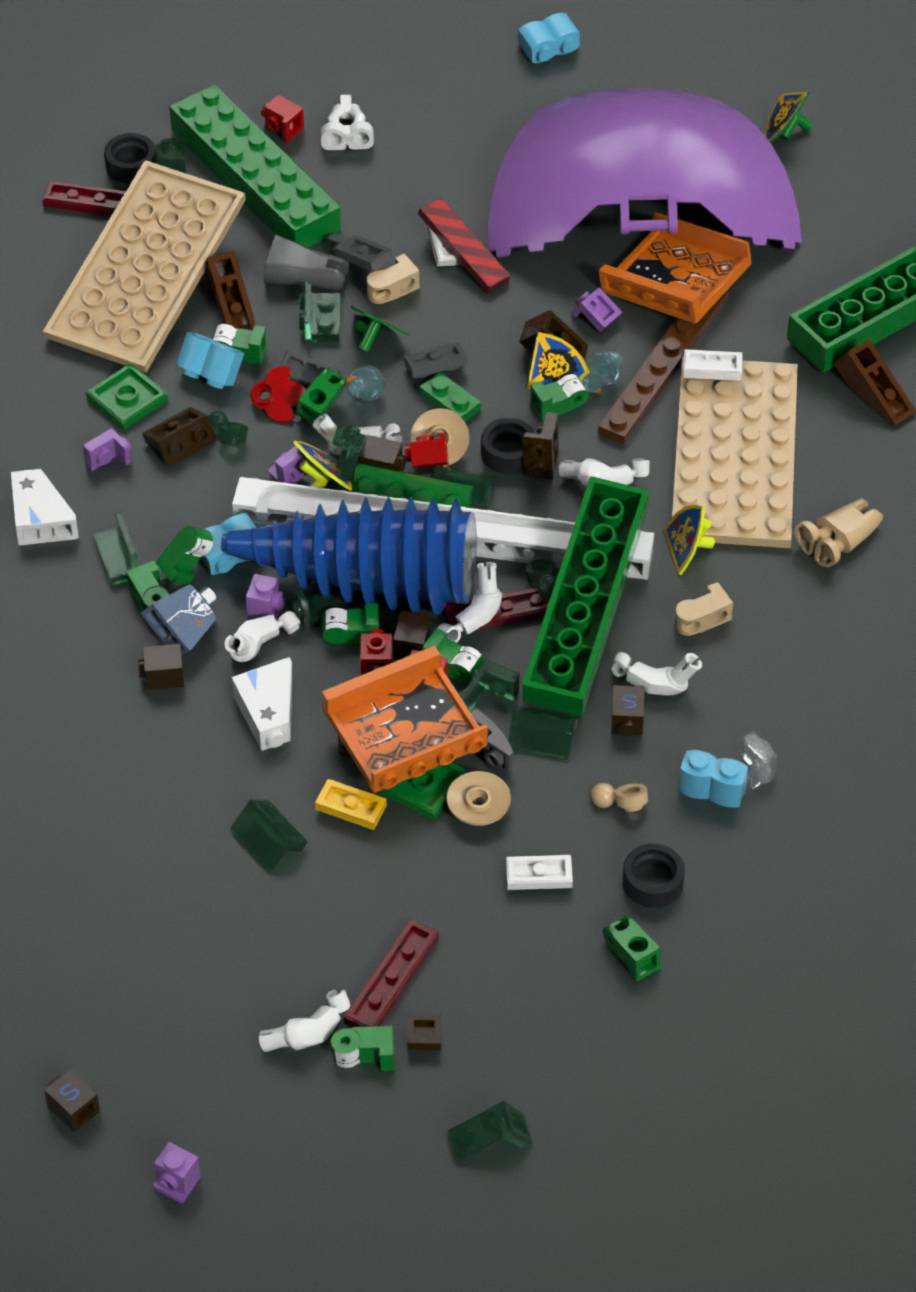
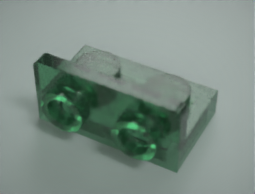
(321, 315)
(351, 441)

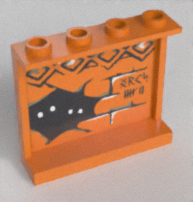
(679, 270)
(402, 720)

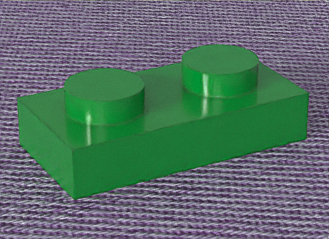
(448, 395)

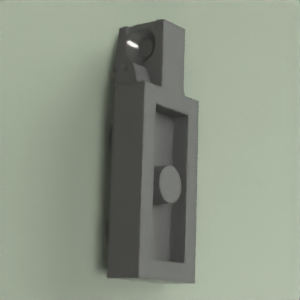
(360, 251)

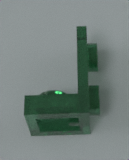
(171, 154)
(493, 677)
(488, 1128)

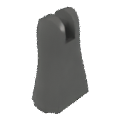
(297, 264)

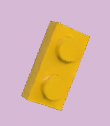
(350, 804)

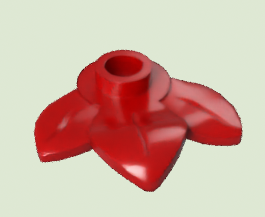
(283, 394)

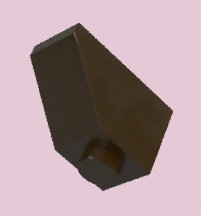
(553, 325)

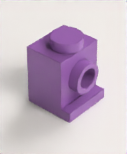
(264, 598)
(176, 1172)

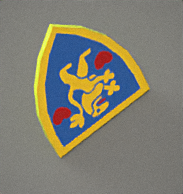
(323, 467)
(687, 534)

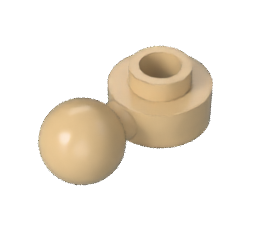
(628, 796)

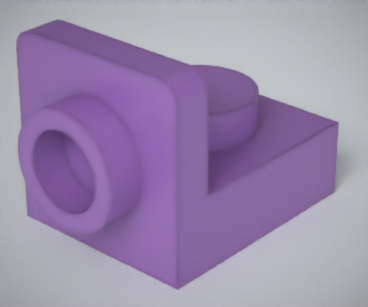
(597, 309)
(105, 448)
(287, 467)

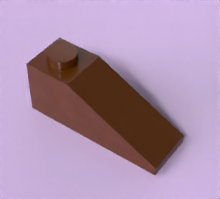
(229, 291)
(874, 383)

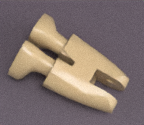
(837, 532)

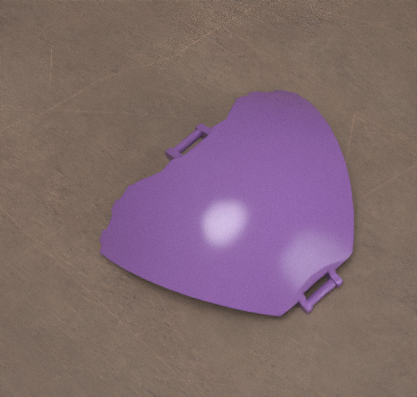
(639, 147)

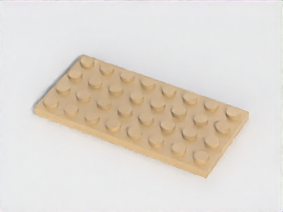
(144, 266)
(739, 453)

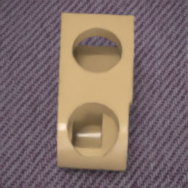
(393, 282)
(704, 612)

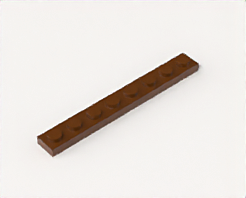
(654, 375)

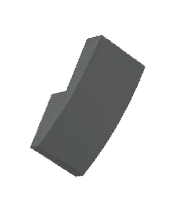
(498, 749)

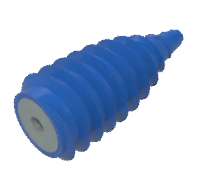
(372, 552)

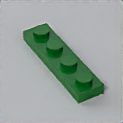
(403, 485)

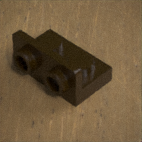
(180, 435)
(542, 449)

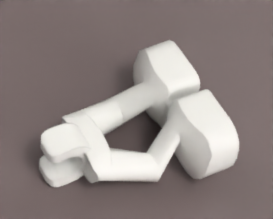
(357, 135)

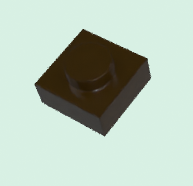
(424, 1032)

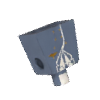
(182, 616)

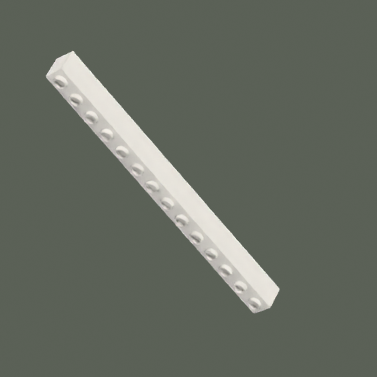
(498, 533)

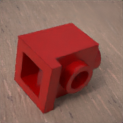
(283, 117)
(427, 451)
(375, 648)

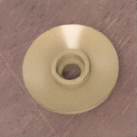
(446, 422)
(478, 788)

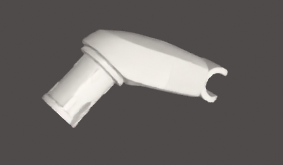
(327, 429)
(591, 467)
(483, 606)
(255, 632)
(657, 681)
(307, 1032)

